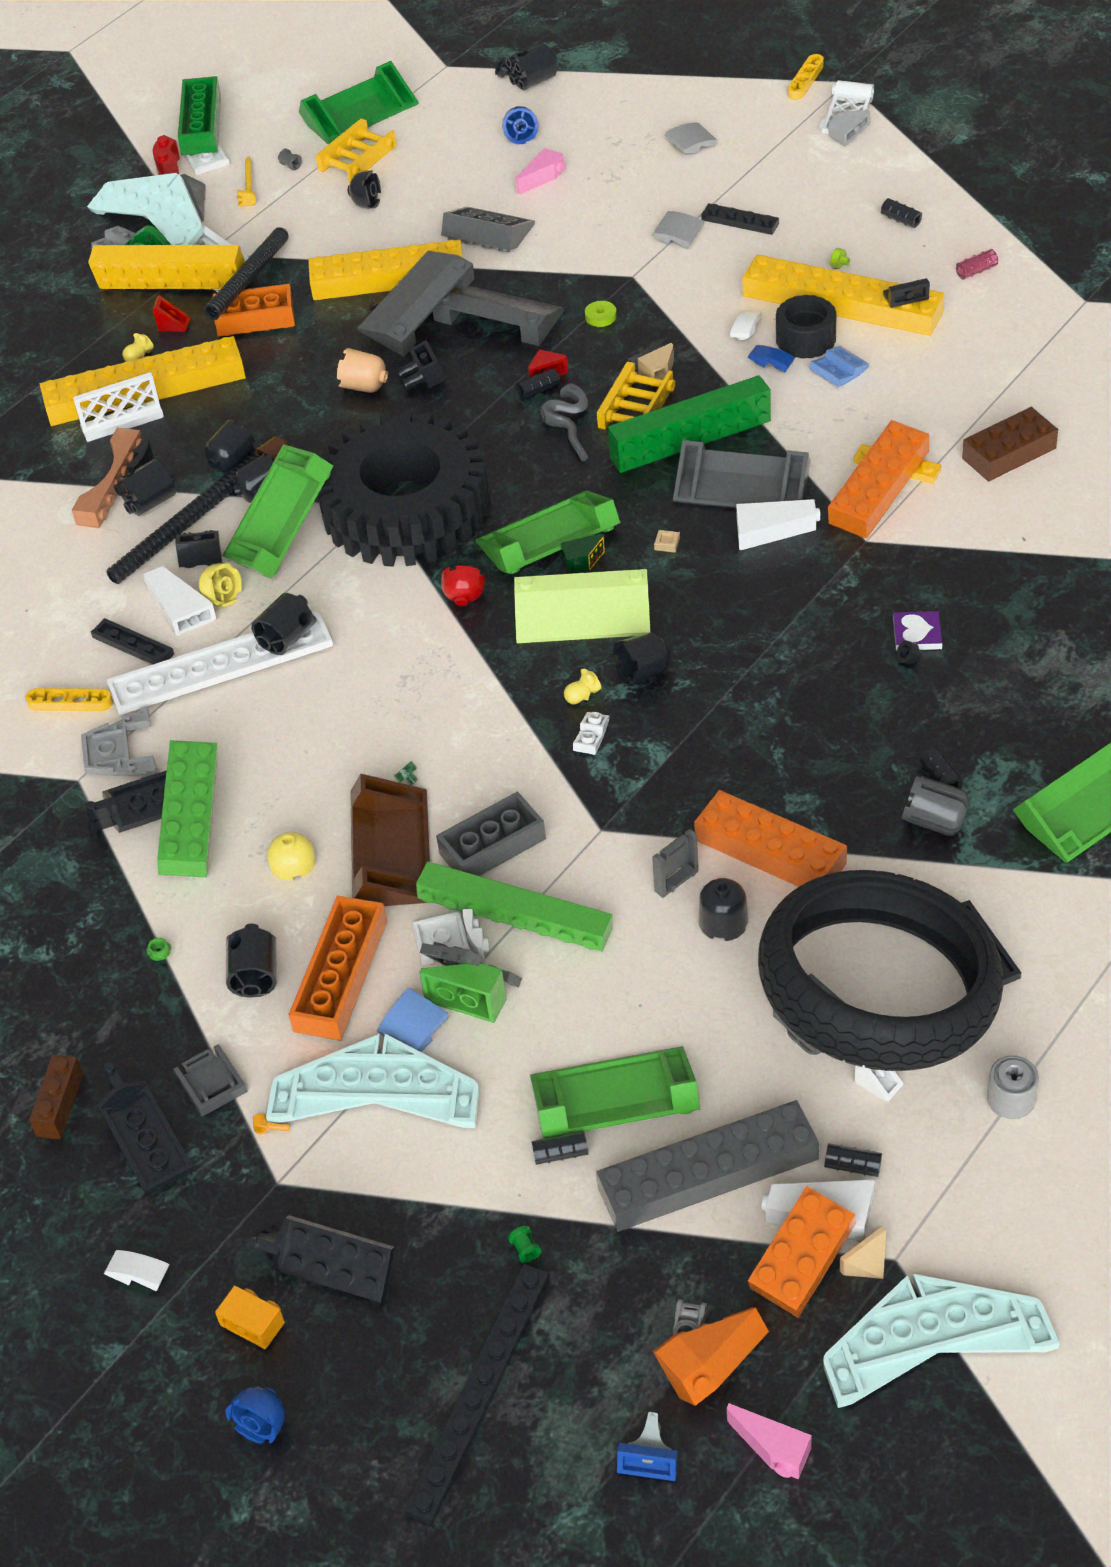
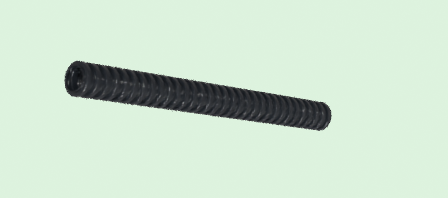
(245, 273)
(175, 525)

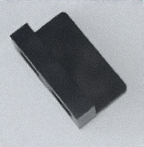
(907, 293)

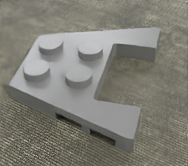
(108, 748)

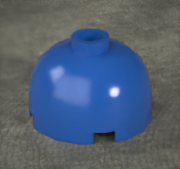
(520, 125)
(257, 1413)

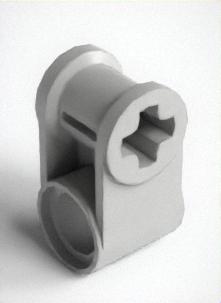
(689, 1316)

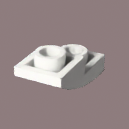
(745, 324)
(591, 732)
(475, 935)
(137, 1267)

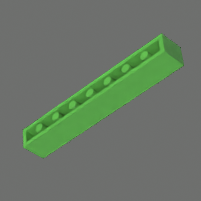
(515, 906)

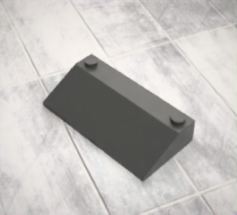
(415, 298)
(532, 316)
(738, 478)

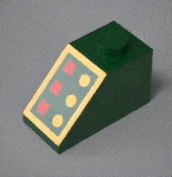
(582, 553)

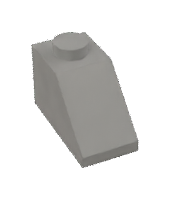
(848, 125)

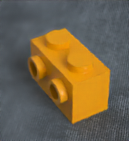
(250, 1316)

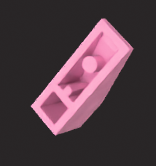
(540, 170)
(777, 1444)

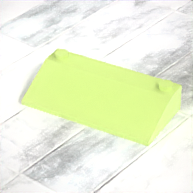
(581, 606)

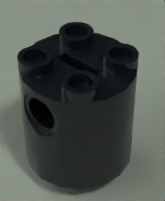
(532, 66)
(146, 487)
(283, 623)
(251, 962)

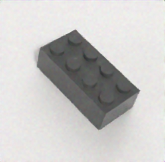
(491, 836)

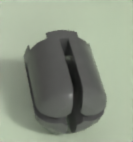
(936, 806)

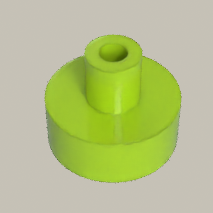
(839, 258)

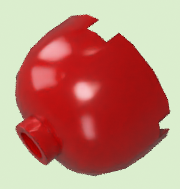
(462, 584)

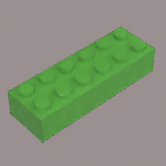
(187, 809)

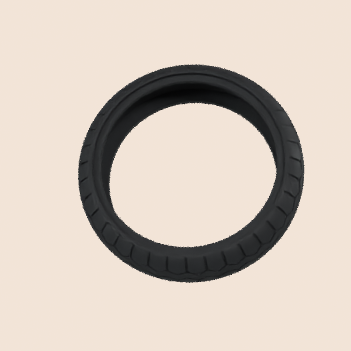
(869, 1037)

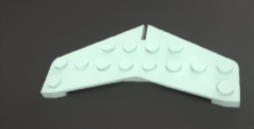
(158, 198)
(362, 1076)
(942, 1320)

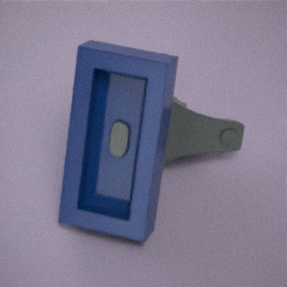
(648, 1454)

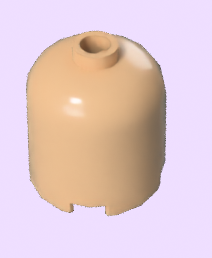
(361, 371)

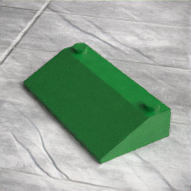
(369, 100)

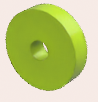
(600, 313)

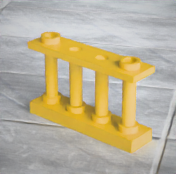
(353, 138)
(623, 388)

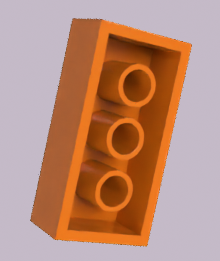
(258, 311)
(802, 1251)

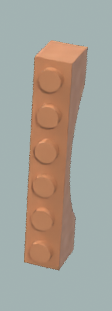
(95, 504)

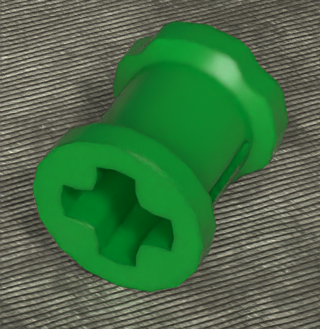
(524, 1244)

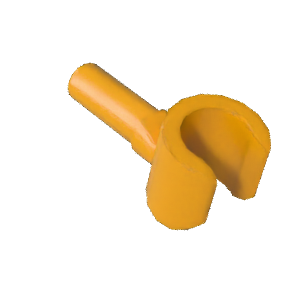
(262, 1126)

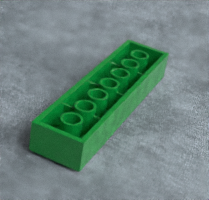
(695, 419)

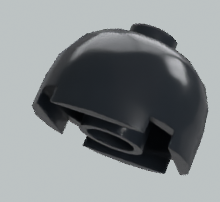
(365, 189)

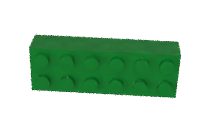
(199, 115)

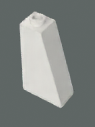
(774, 521)
(178, 601)
(852, 1195)

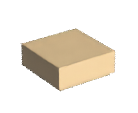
(667, 541)

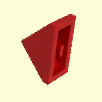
(169, 317)
(546, 360)

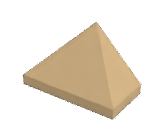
(866, 1257)

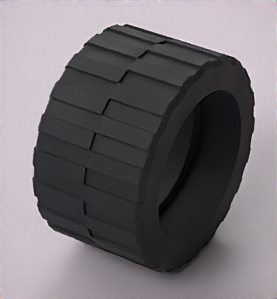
(806, 326)

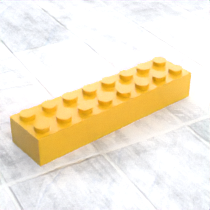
(164, 266)
(369, 270)

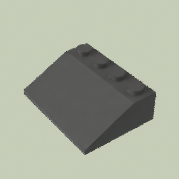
(485, 228)

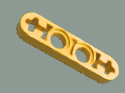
(807, 74)
(43, 699)

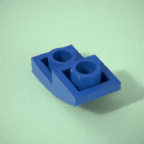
(765, 354)

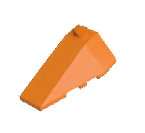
(707, 1355)

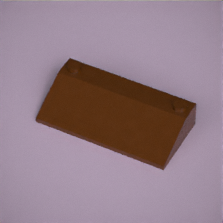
(388, 840)

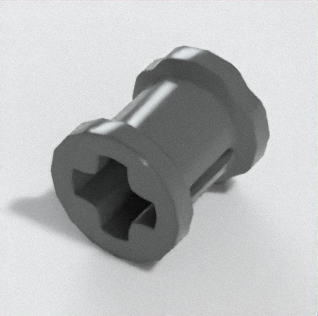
(292, 160)

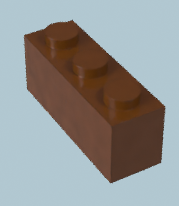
(56, 1097)

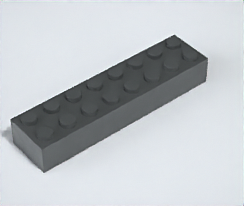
(707, 1165)

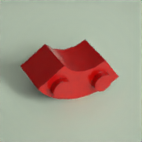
(166, 155)

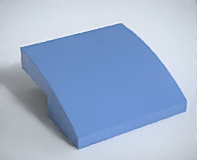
(839, 366)
(413, 1020)

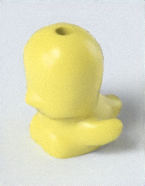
(137, 350)
(581, 689)

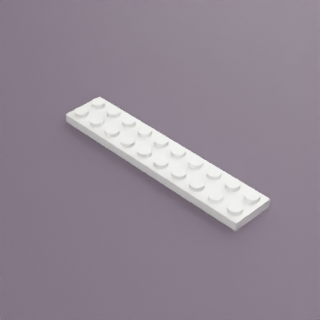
(207, 668)

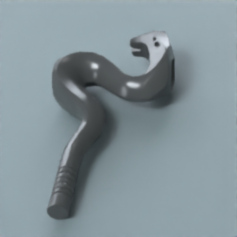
(550, 409)

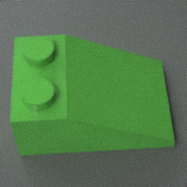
(466, 989)

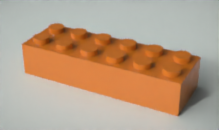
(878, 479)
(768, 840)
(338, 968)

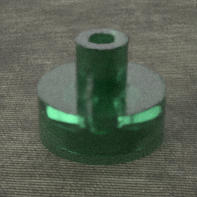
(406, 773)

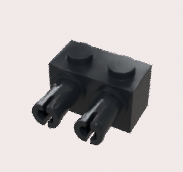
(422, 368)
(198, 549)

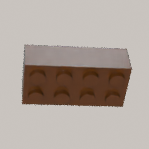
(1009, 444)

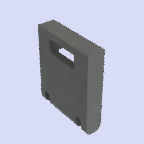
(678, 854)
(208, 1077)

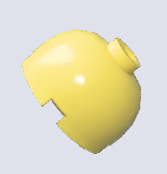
(220, 584)
(291, 855)

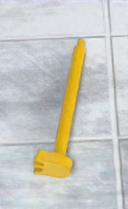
(247, 196)

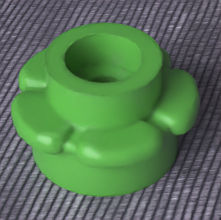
(158, 949)

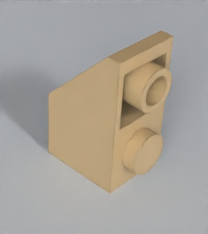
(657, 363)

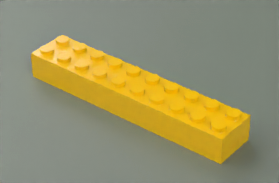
(850, 294)
(172, 374)

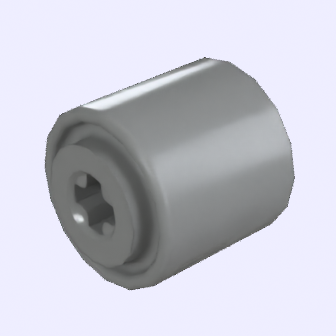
(1012, 1087)

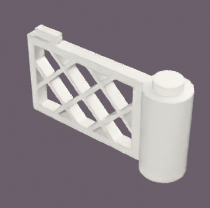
(850, 93)

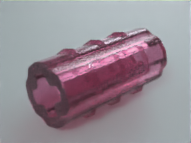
(977, 264)

